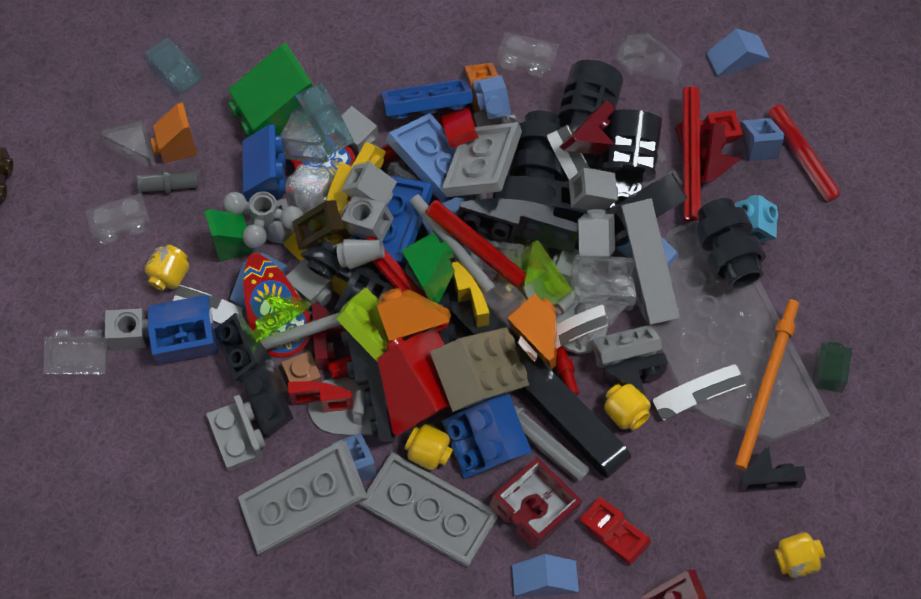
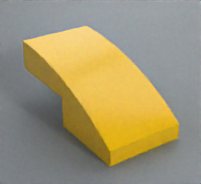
(466, 290)

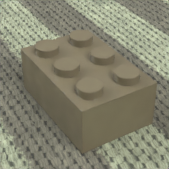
(479, 368)

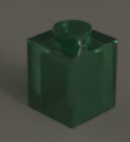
(832, 367)

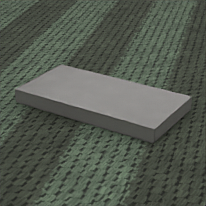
(302, 497)
(430, 509)

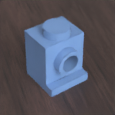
(492, 97)

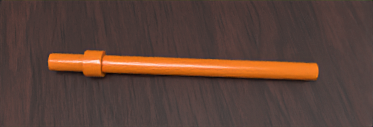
(784, 331)

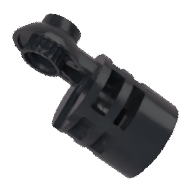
(586, 89)
(634, 149)
(325, 263)

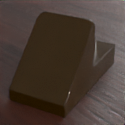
(318, 225)

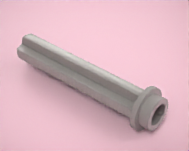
(551, 447)

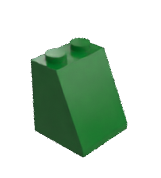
(269, 92)

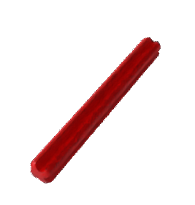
(691, 153)

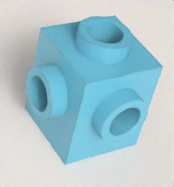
(762, 216)

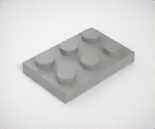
(483, 162)

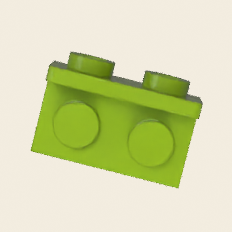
(364, 323)

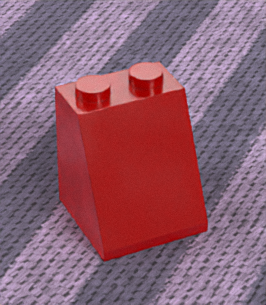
(412, 380)

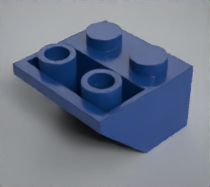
(264, 164)
(182, 329)
(486, 436)

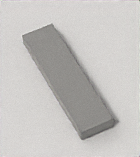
(650, 261)

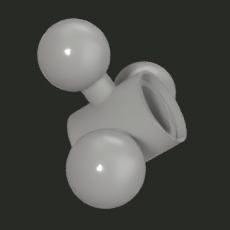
(255, 234)

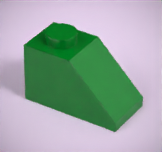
(227, 234)
(431, 265)

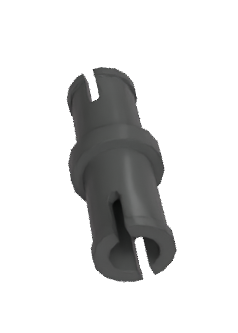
(167, 181)

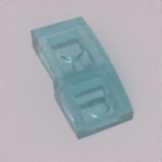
(174, 65)

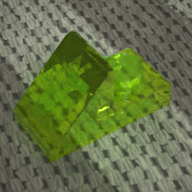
(539, 265)
(285, 309)

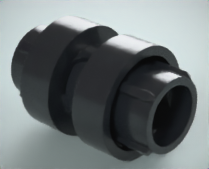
(534, 152)
(734, 253)

